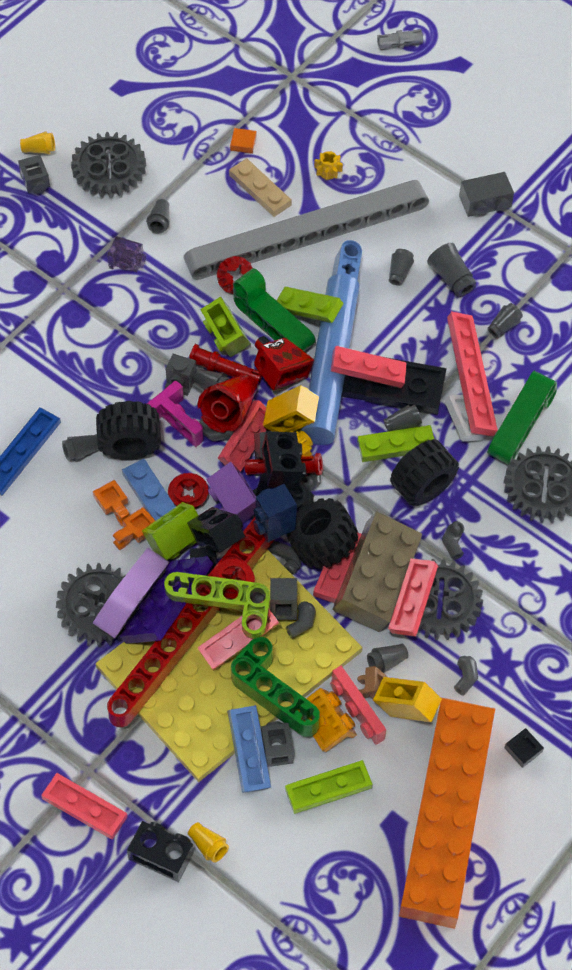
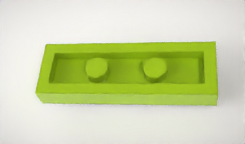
(310, 304)
(392, 443)
(328, 786)

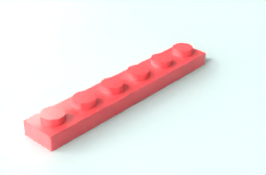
(472, 374)

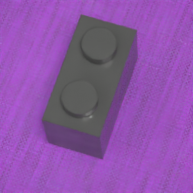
(486, 194)

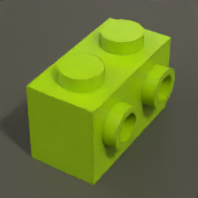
(225, 327)
(171, 531)

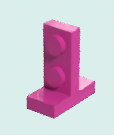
(169, 409)

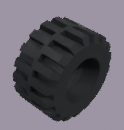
(128, 430)
(424, 472)
(323, 533)

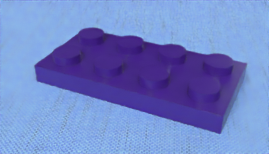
(159, 611)

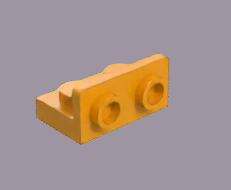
(333, 723)

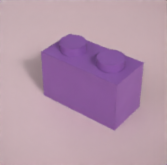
(232, 491)

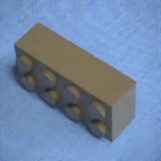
(377, 571)

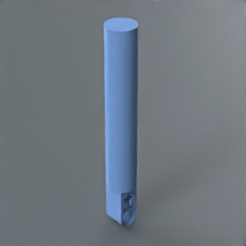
(323, 382)

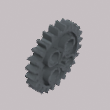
(90, 164)
(520, 481)
(69, 599)
(465, 602)

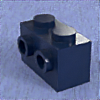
(275, 513)

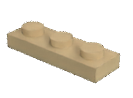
(260, 187)

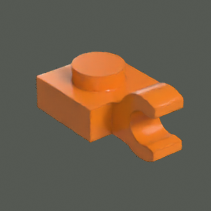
(112, 499)
(133, 528)

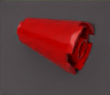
(227, 403)

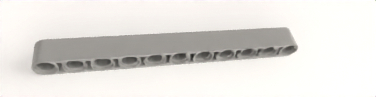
(308, 228)

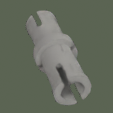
(400, 39)

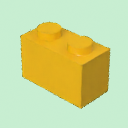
(291, 410)
(407, 699)

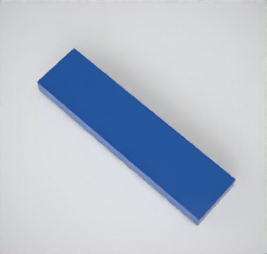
(26, 446)

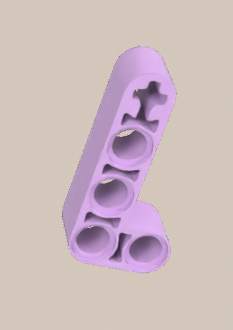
(130, 592)

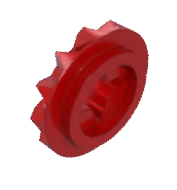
(231, 264)
(188, 481)
(227, 568)

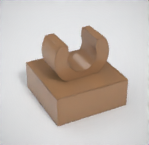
(372, 681)

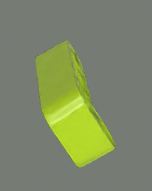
(217, 599)

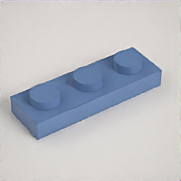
(148, 489)
(249, 749)

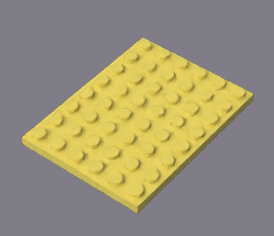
(194, 700)

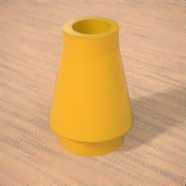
(38, 143)
(208, 842)

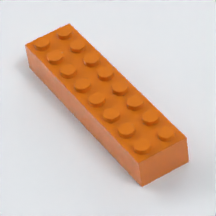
(447, 814)

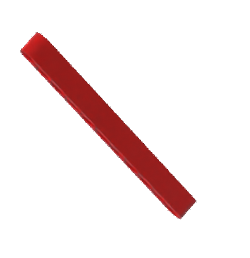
(175, 638)

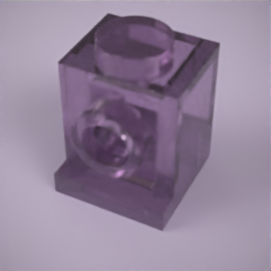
(126, 255)

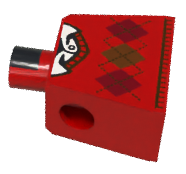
(281, 362)

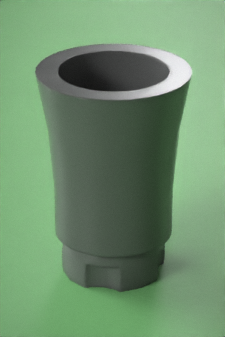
(452, 269)

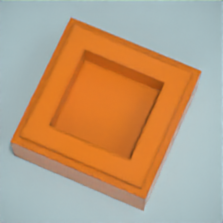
(243, 140)

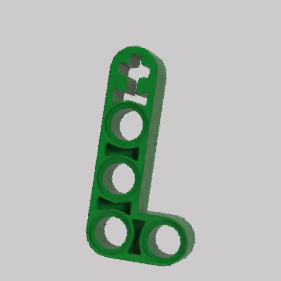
(267, 313)
(525, 411)
(279, 690)

